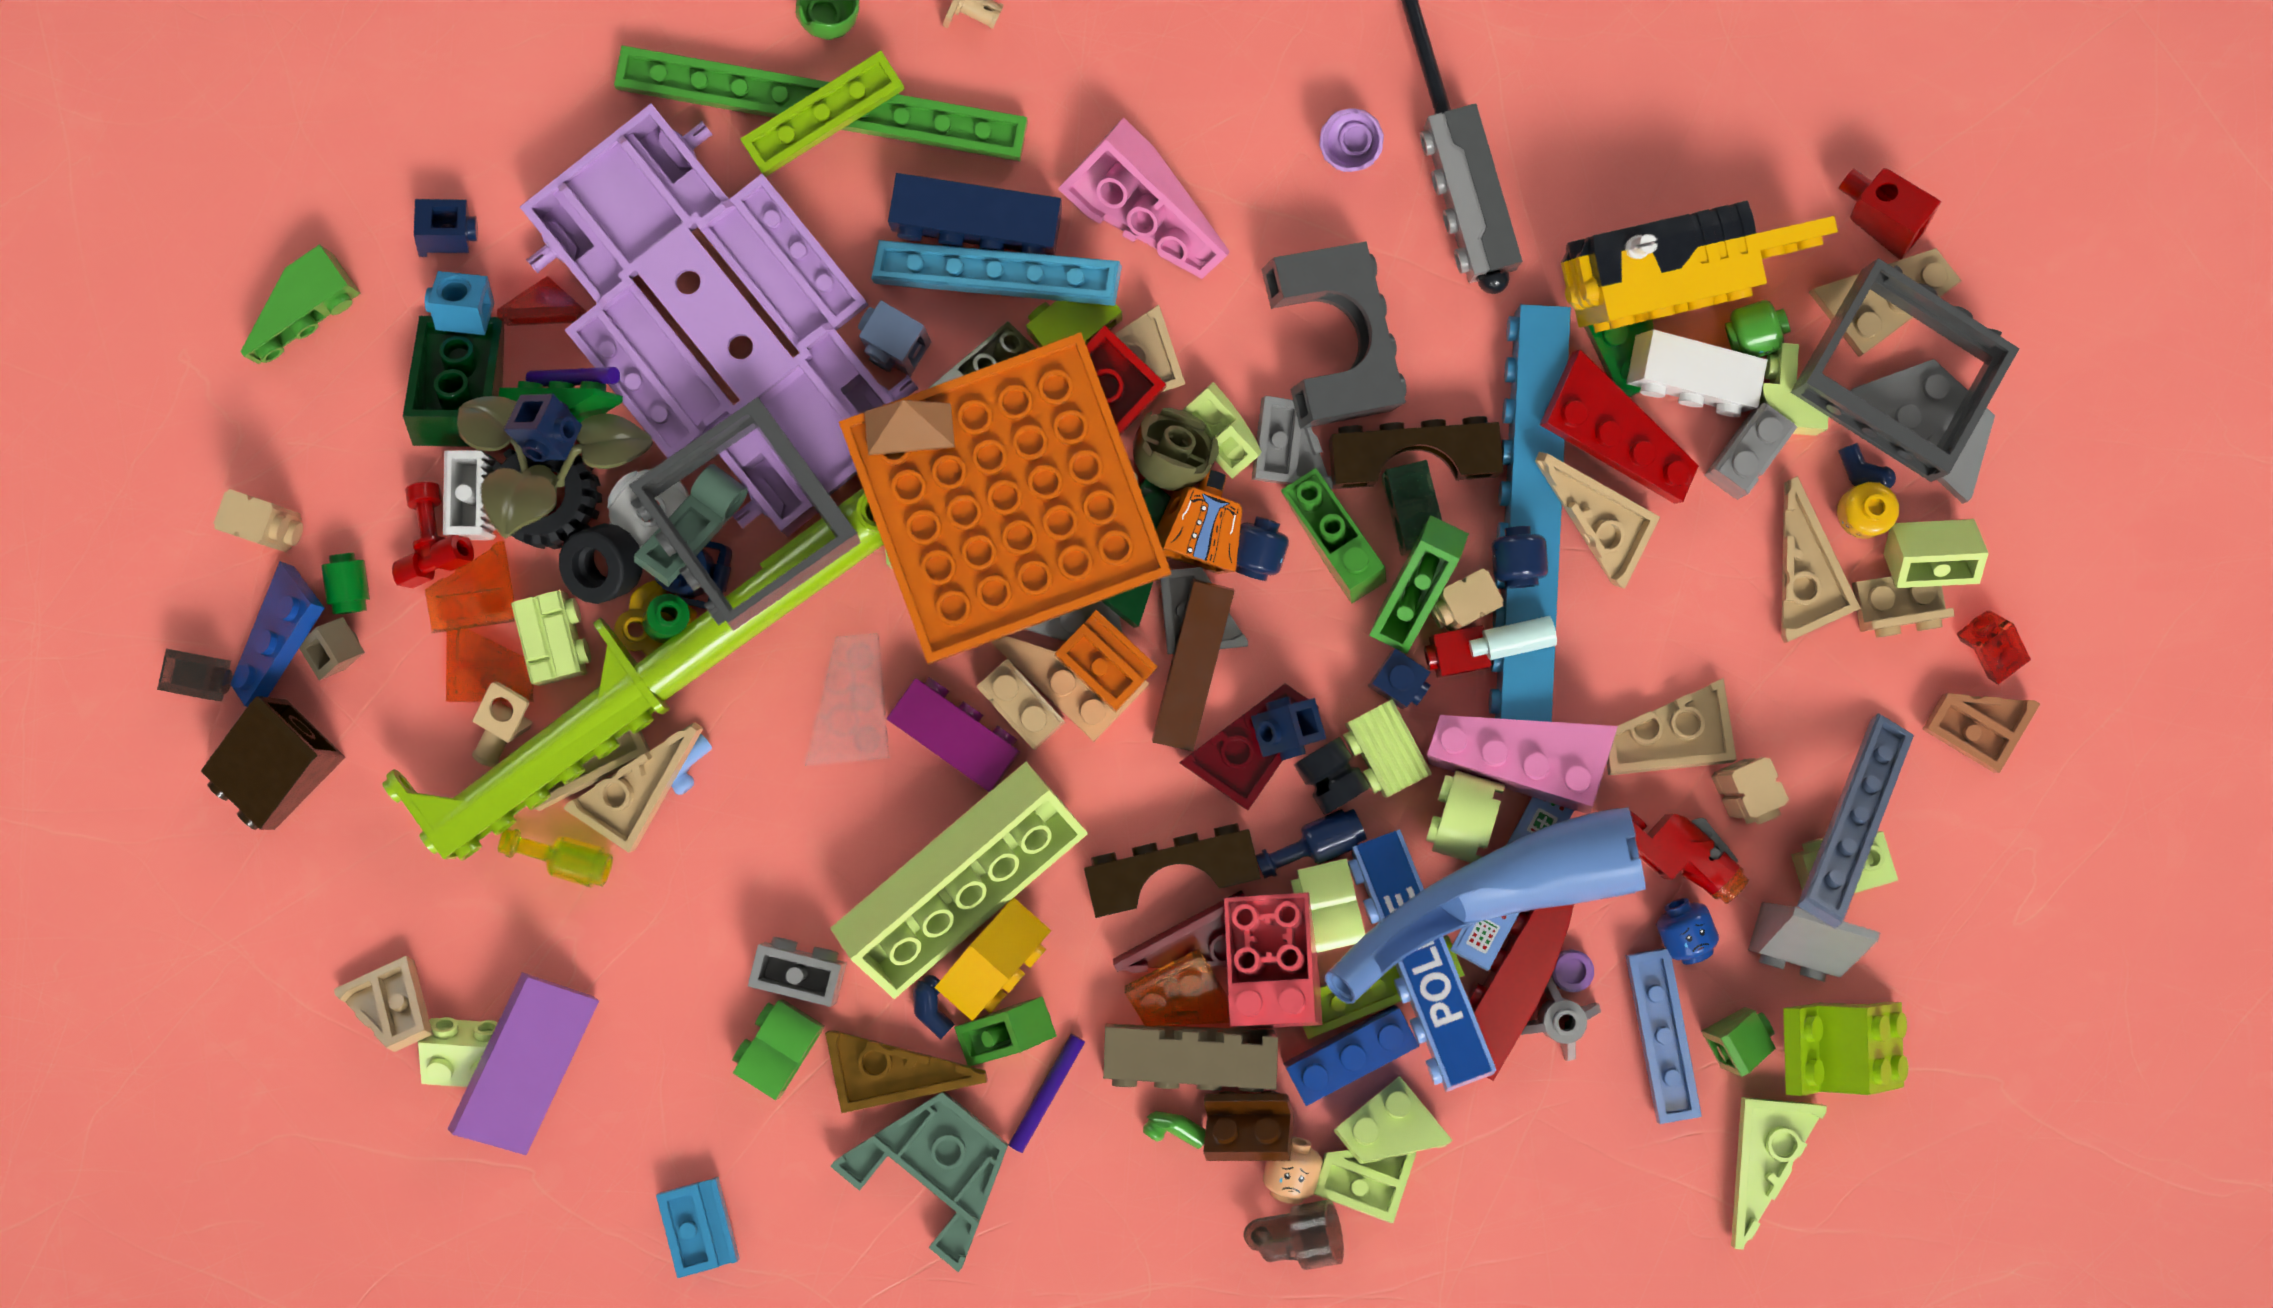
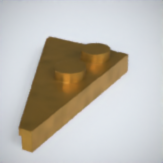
(881, 1074)

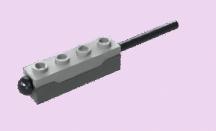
(1465, 176)

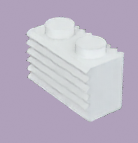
(462, 495)

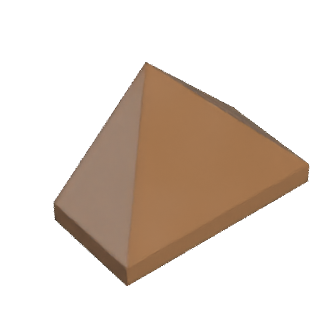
(909, 427)

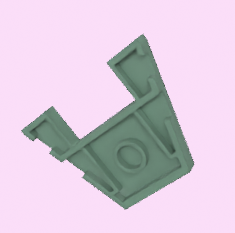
(944, 1152)

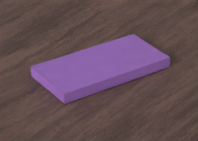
(523, 1064)

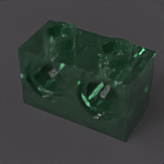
(1410, 501)

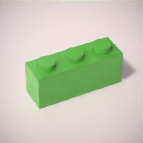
(1419, 584)

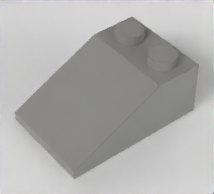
(1802, 939)

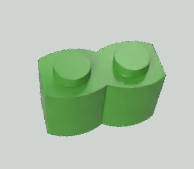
(777, 1049)

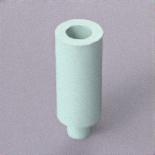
(1515, 638)

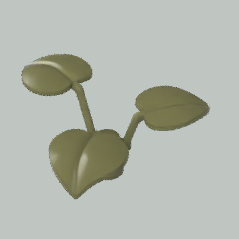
(524, 497)

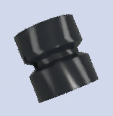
(1332, 776)

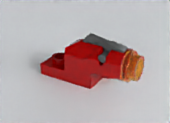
(1694, 848)

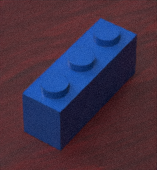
(1351, 1054)

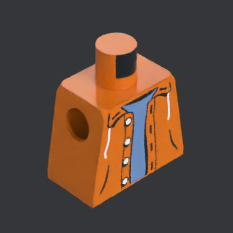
(1202, 526)

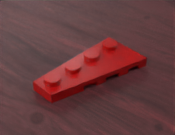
(1614, 429)

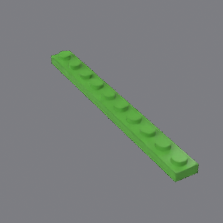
(772, 93)

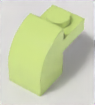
(1782, 372)

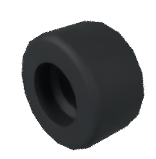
(580, 570)

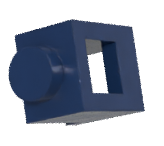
(443, 226)

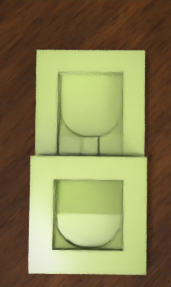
(1233, 435)

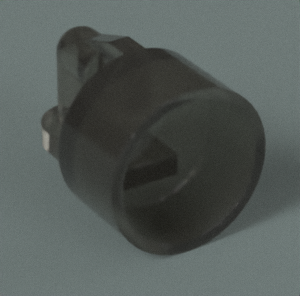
(1305, 1234)

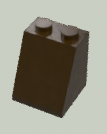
(270, 762)

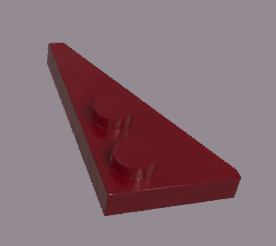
(1201, 932)

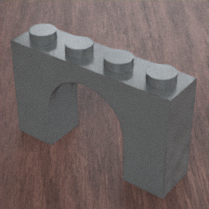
(1347, 281)

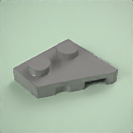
(1285, 447)

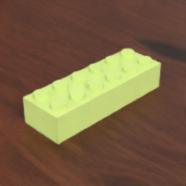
(958, 881)

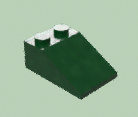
(446, 374)

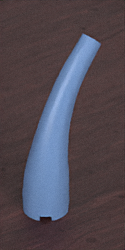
(1551, 867)

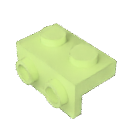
(453, 1050)

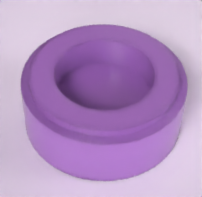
(1573, 971)

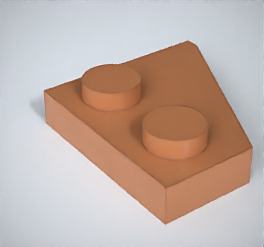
(1981, 726)

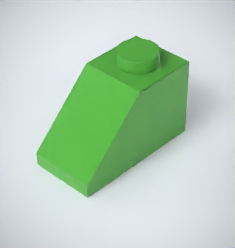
(1005, 1031)
(1740, 1040)

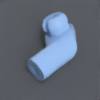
(684, 781)

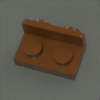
(1248, 1127)

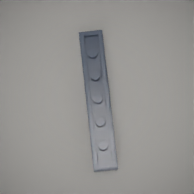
(1855, 821)

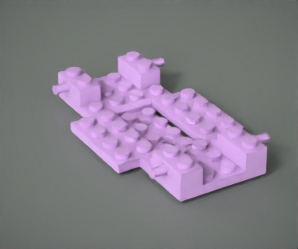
(634, 213)

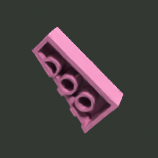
(1530, 757)

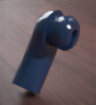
(926, 1006)

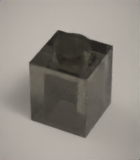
(195, 675)

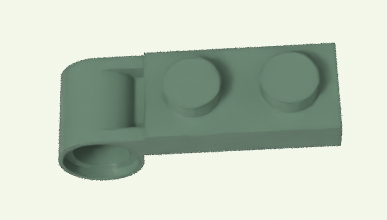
(698, 519)

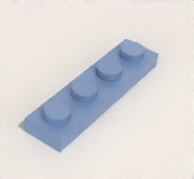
(1663, 1036)

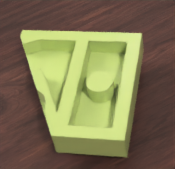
(1391, 1126)
(1367, 1187)

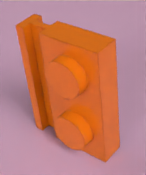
(1105, 661)

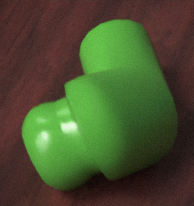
(1176, 1124)

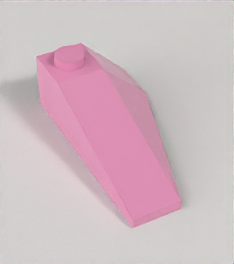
(1139, 194)

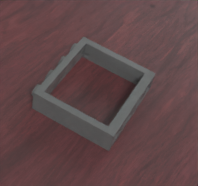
(1876, 426)
(702, 450)

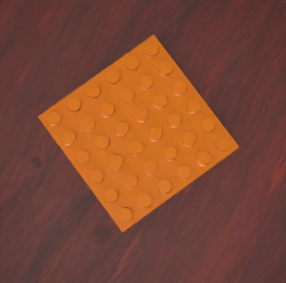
(1022, 513)

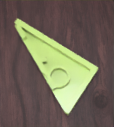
(1768, 1144)

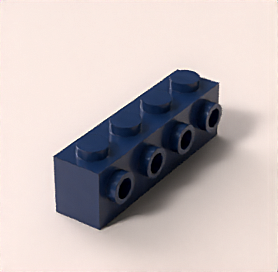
(974, 215)

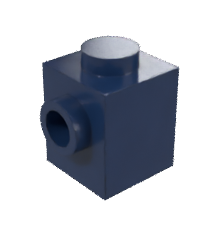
(1401, 680)

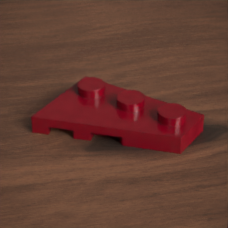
(1234, 758)

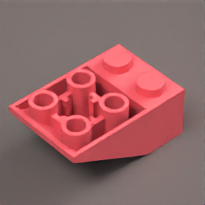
(1272, 962)

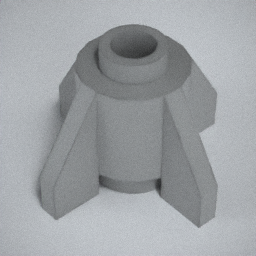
(1549, 1018)

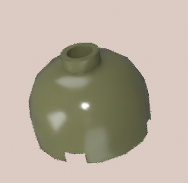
(1173, 449)

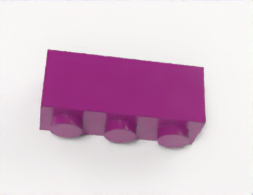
(954, 733)

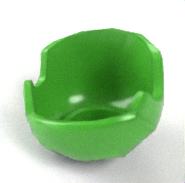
(827, 17)

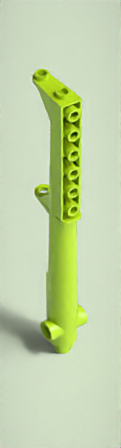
(621, 702)

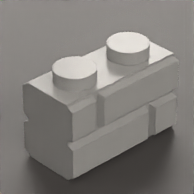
(1750, 451)

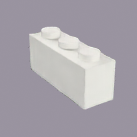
(1696, 373)

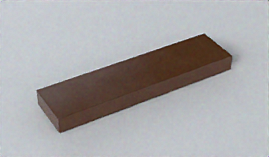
(1193, 665)

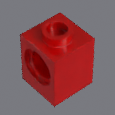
(1451, 654)

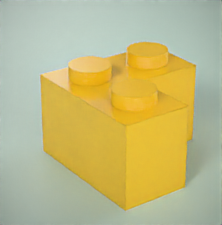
(994, 961)

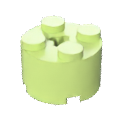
(1466, 816)

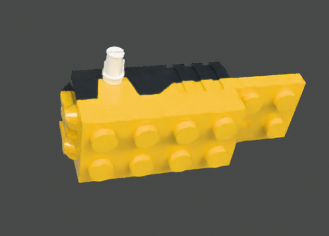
(1676, 264)

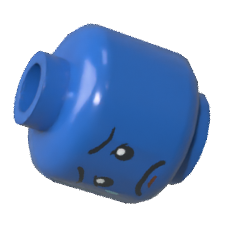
(1687, 931)

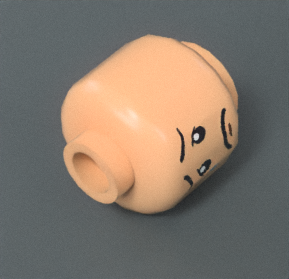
(1296, 1178)

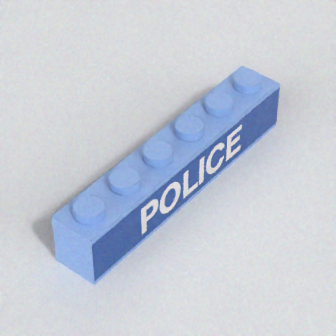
(1426, 975)

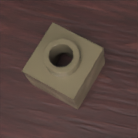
(331, 648)

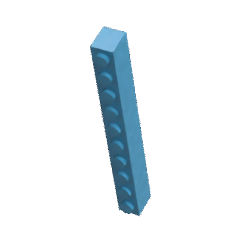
(1536, 365)

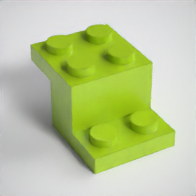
(1844, 1048)

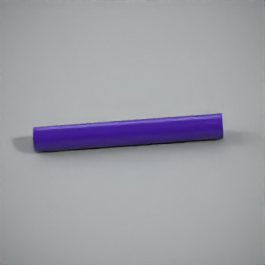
(602, 375)
(1046, 1093)

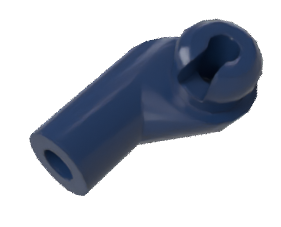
(1862, 472)

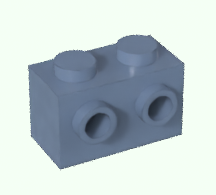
(893, 338)

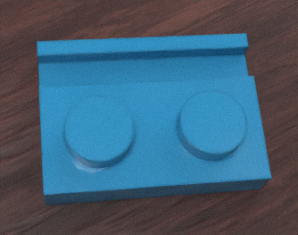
(697, 1227)

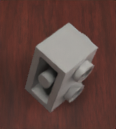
(798, 973)

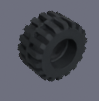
(573, 513)

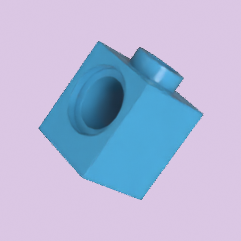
(460, 302)

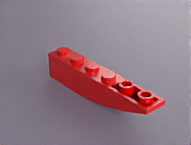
(1518, 978)

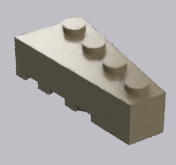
(1191, 1056)

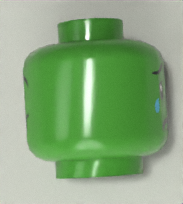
(1757, 329)

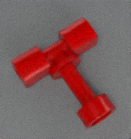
(431, 550)

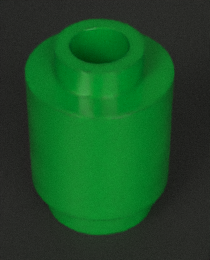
(345, 584)
(656, 626)

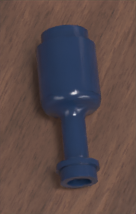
(1320, 840)

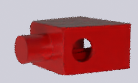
(1890, 209)

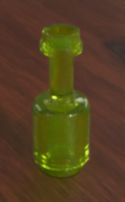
(565, 858)

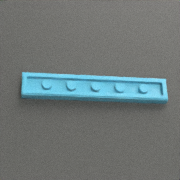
(997, 272)

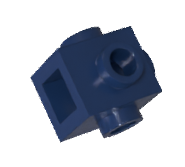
(543, 427)
(1280, 729)

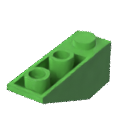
(301, 299)
(1335, 536)

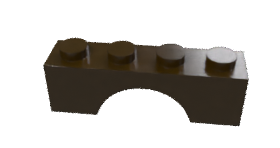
(1467, 449)
(1118, 883)

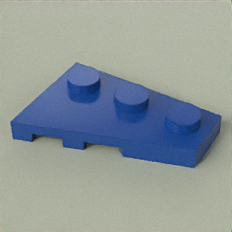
(277, 634)

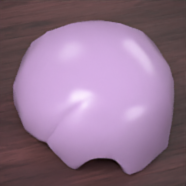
(1351, 140)

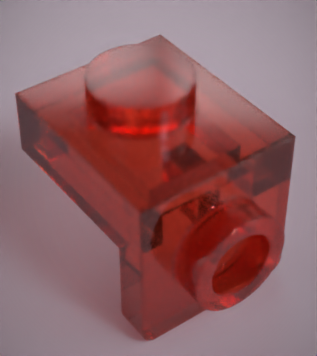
(1995, 645)

